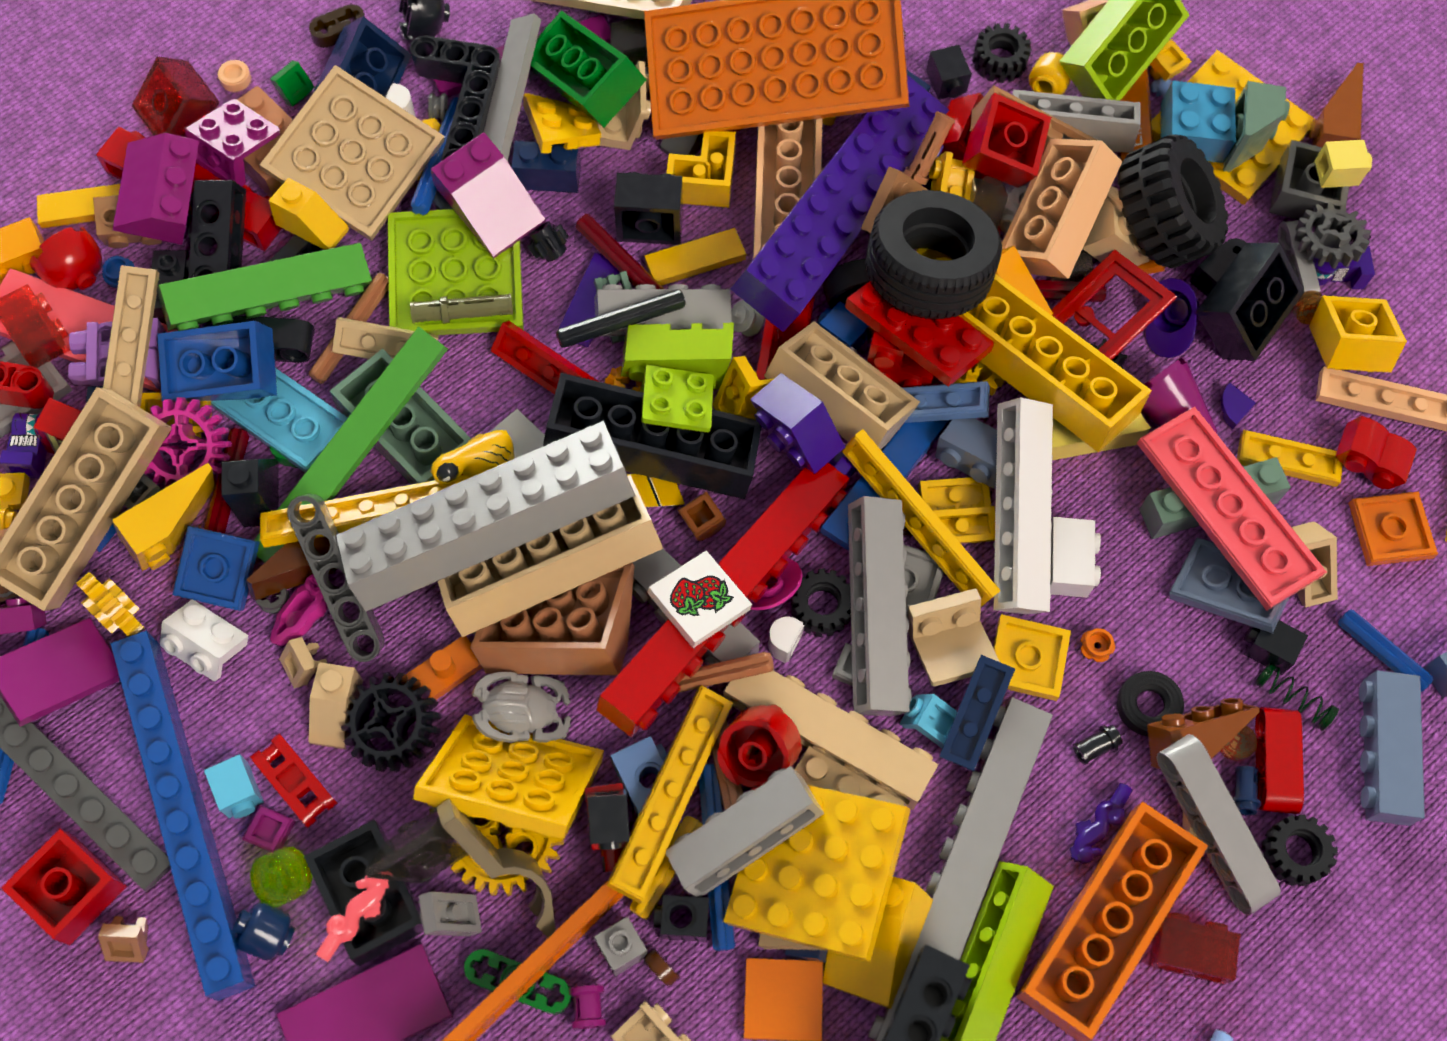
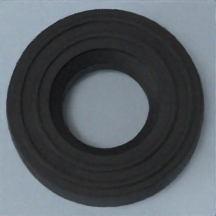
(1147, 681)

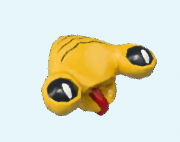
(474, 457)

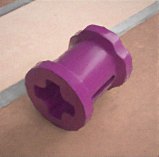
(587, 1007)

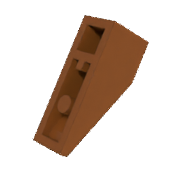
(1343, 113)

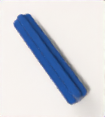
(1383, 647)

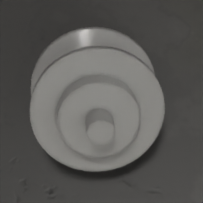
(746, 319)

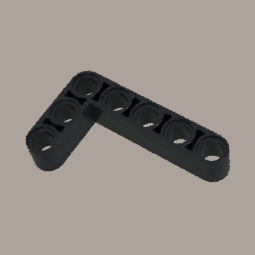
(463, 63)

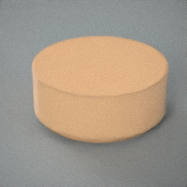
(234, 76)

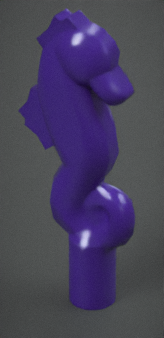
(1092, 833)

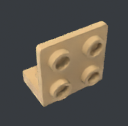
(628, 121)
(949, 636)

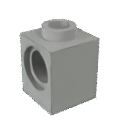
(621, 946)

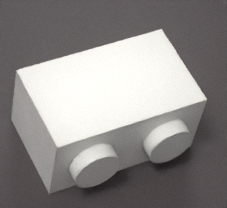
(1073, 557)

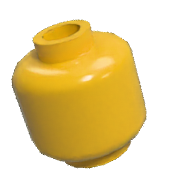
(1049, 75)

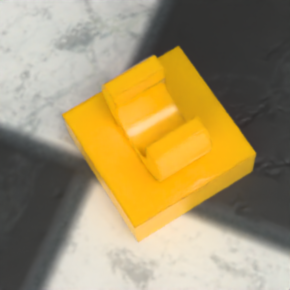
(1169, 62)

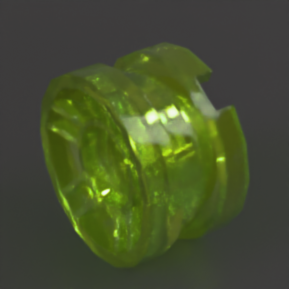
(280, 876)

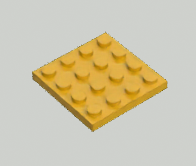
(1249, 176)
(511, 783)
(827, 879)

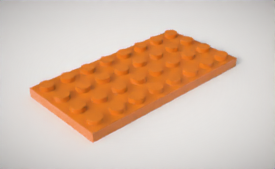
(772, 62)

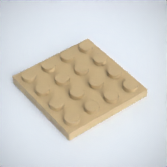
(353, 151)

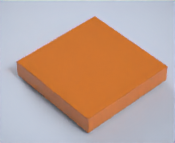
(1392, 528)
(783, 1000)

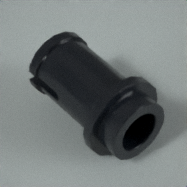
(1098, 744)

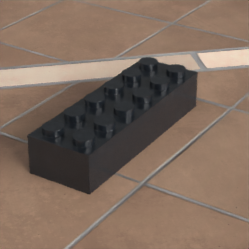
(709, 461)

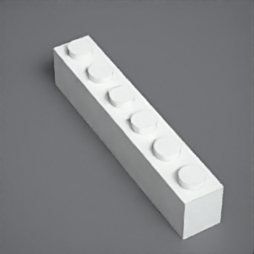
(1023, 506)

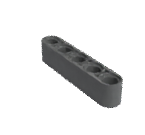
(321, 565)

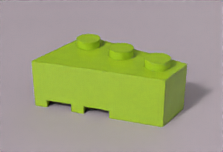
(686, 349)

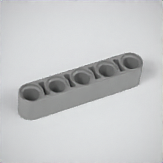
(1218, 824)

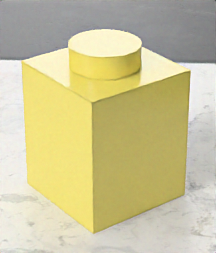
(1343, 163)

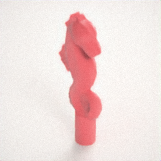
(344, 928)

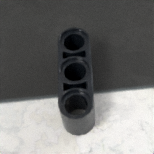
(290, 337)

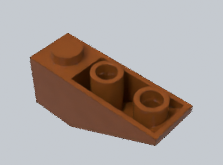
(1211, 725)

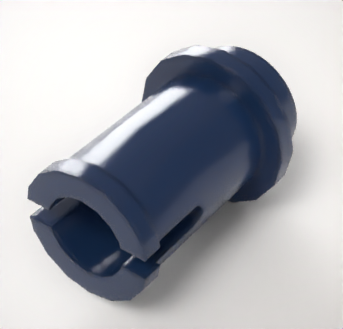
(1247, 790)

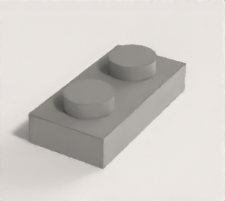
(449, 914)

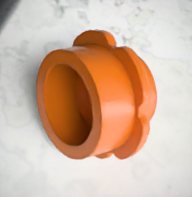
(1100, 636)

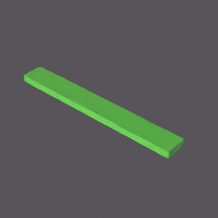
(366, 423)

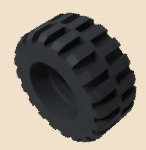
(1172, 201)

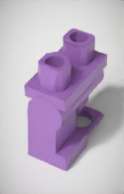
(95, 344)

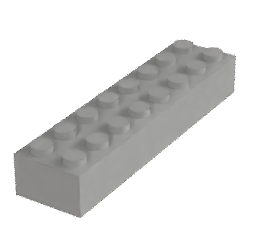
(483, 516)

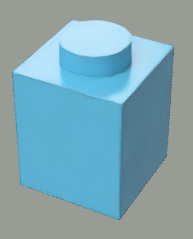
(234, 787)

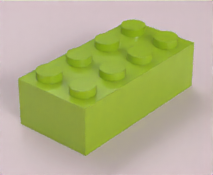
(1121, 45)

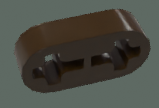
(333, 24)

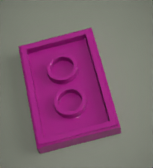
(56, 671)

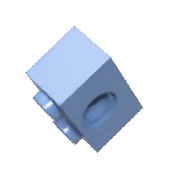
(633, 764)

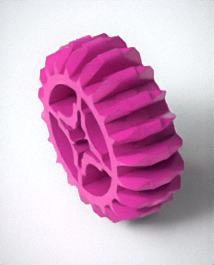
(183, 431)

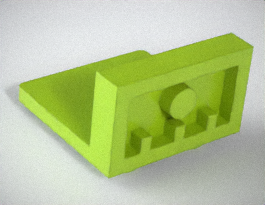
(677, 398)

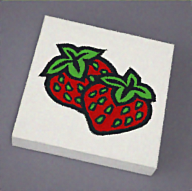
(699, 599)

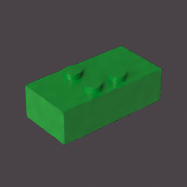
(585, 69)

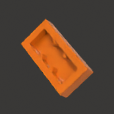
(447, 668)

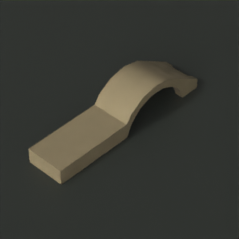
(500, 862)

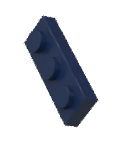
(977, 713)

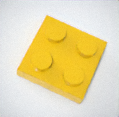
(1036, 654)

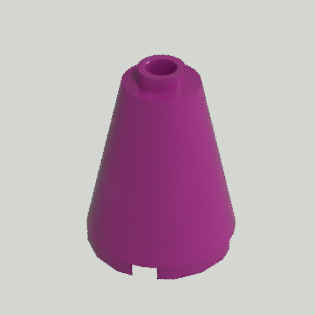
(1173, 394)

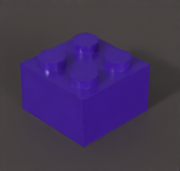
(797, 423)

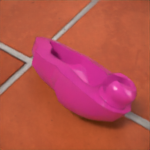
(299, 613)

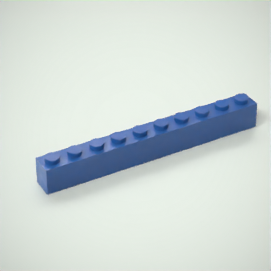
(182, 817)

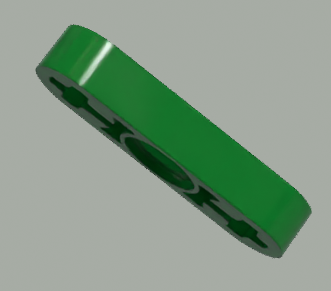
(495, 961)

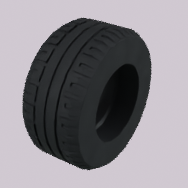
(937, 223)

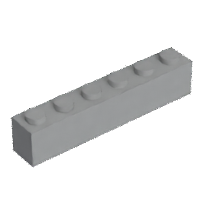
(878, 607)

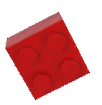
(63, 887)

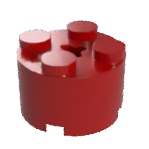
(758, 745)

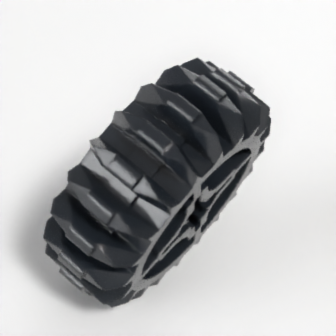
(377, 697)

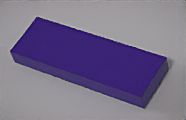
(583, 304)

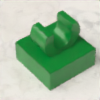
(292, 83)

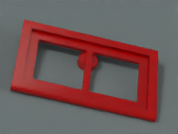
(1112, 265)

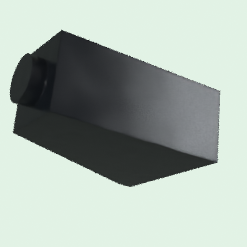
(251, 488)

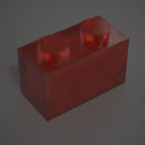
(30, 326)
(1195, 949)

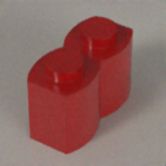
(1376, 453)

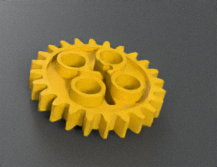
(541, 852)

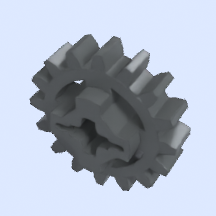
(1332, 235)

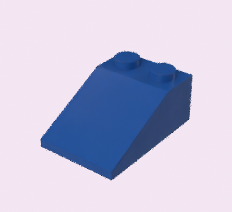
(218, 362)

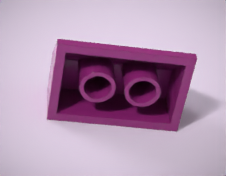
(156, 187)

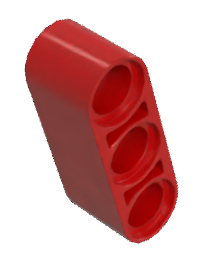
(17, 385)
(1279, 760)

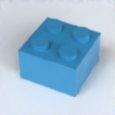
(1202, 115)

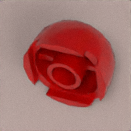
(68, 260)

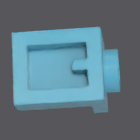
(930, 717)

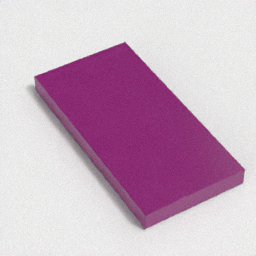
(376, 1005)

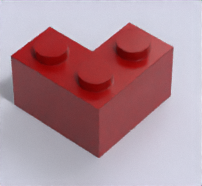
(896, 364)

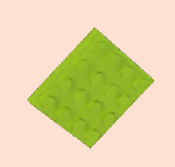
(443, 258)

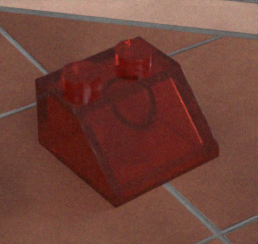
(173, 97)

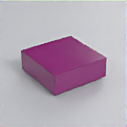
(268, 829)

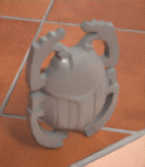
(520, 707)

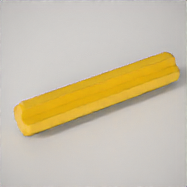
(664, 874)

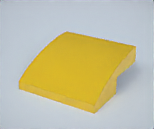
(962, 507)

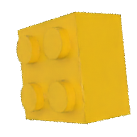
(1357, 334)

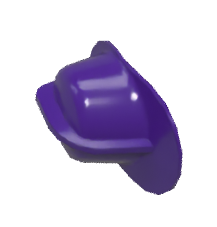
(1175, 327)

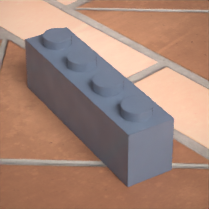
(1392, 748)

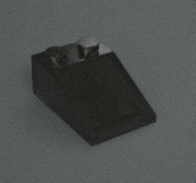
(417, 851)

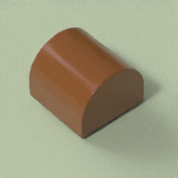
(703, 517)

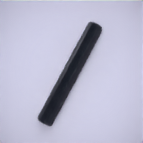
(620, 318)

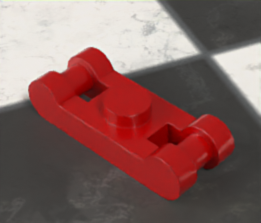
(293, 780)

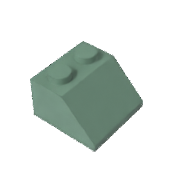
(1257, 119)

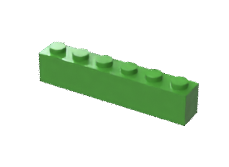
(264, 286)

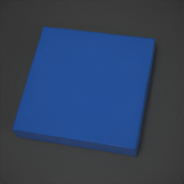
(215, 568)

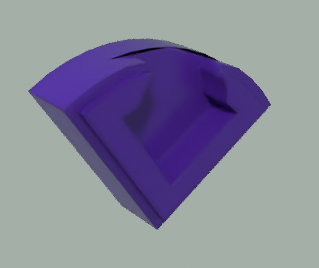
(1235, 405)

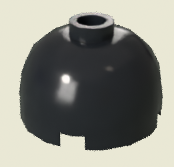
(422, 17)

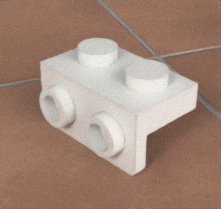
(201, 639)

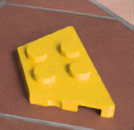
(559, 123)

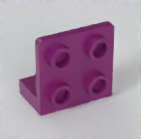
(229, 137)

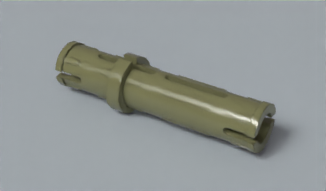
(470, 307)

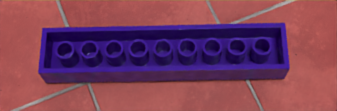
(833, 209)

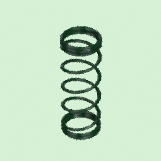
(1332, 710)

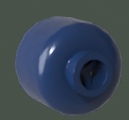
(263, 931)

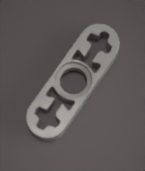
(1302, 267)

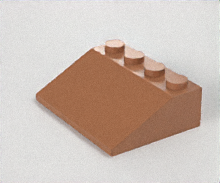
(565, 635)

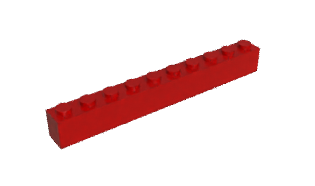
(753, 560)

